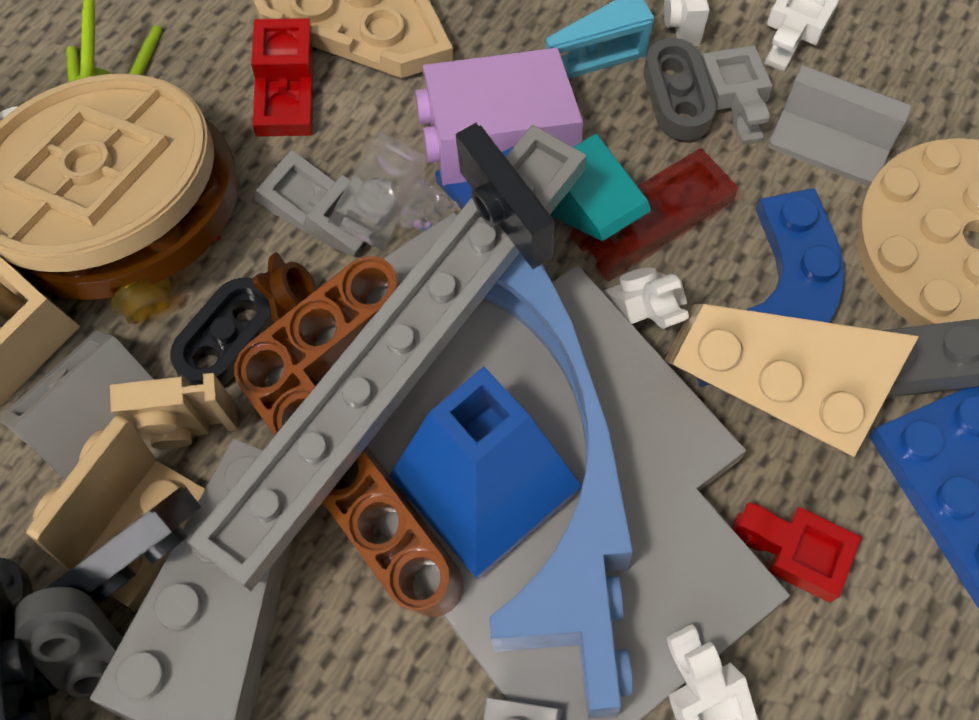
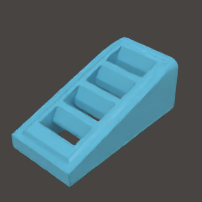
(604, 37)

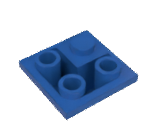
(483, 472)

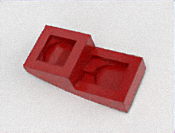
(282, 77)

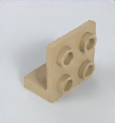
(103, 496)

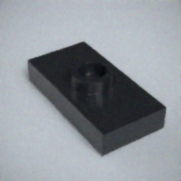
(504, 196)

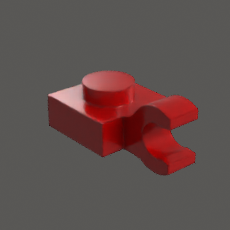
(805, 548)

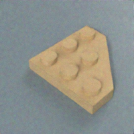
(376, 33)

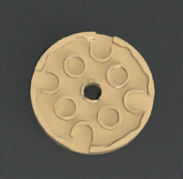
(915, 230)

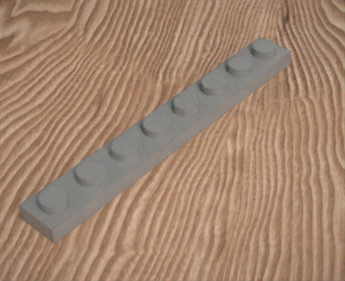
(374, 375)

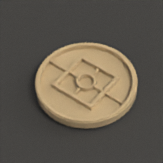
(98, 170)

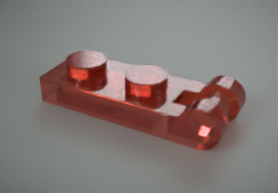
(677, 201)

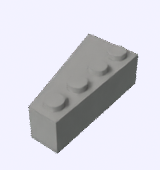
(198, 631)

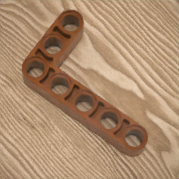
(373, 493)

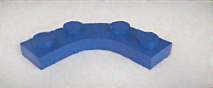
(805, 257)

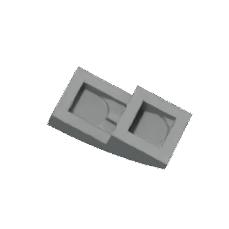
(306, 200)

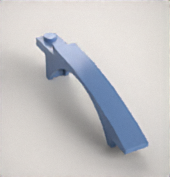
(571, 595)

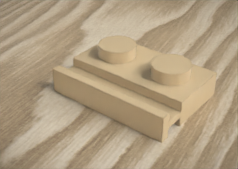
(172, 411)

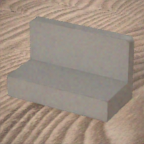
(838, 126)
(73, 401)

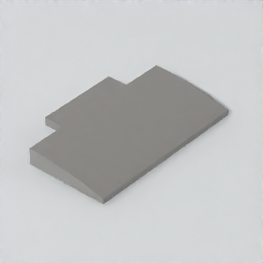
(665, 451)

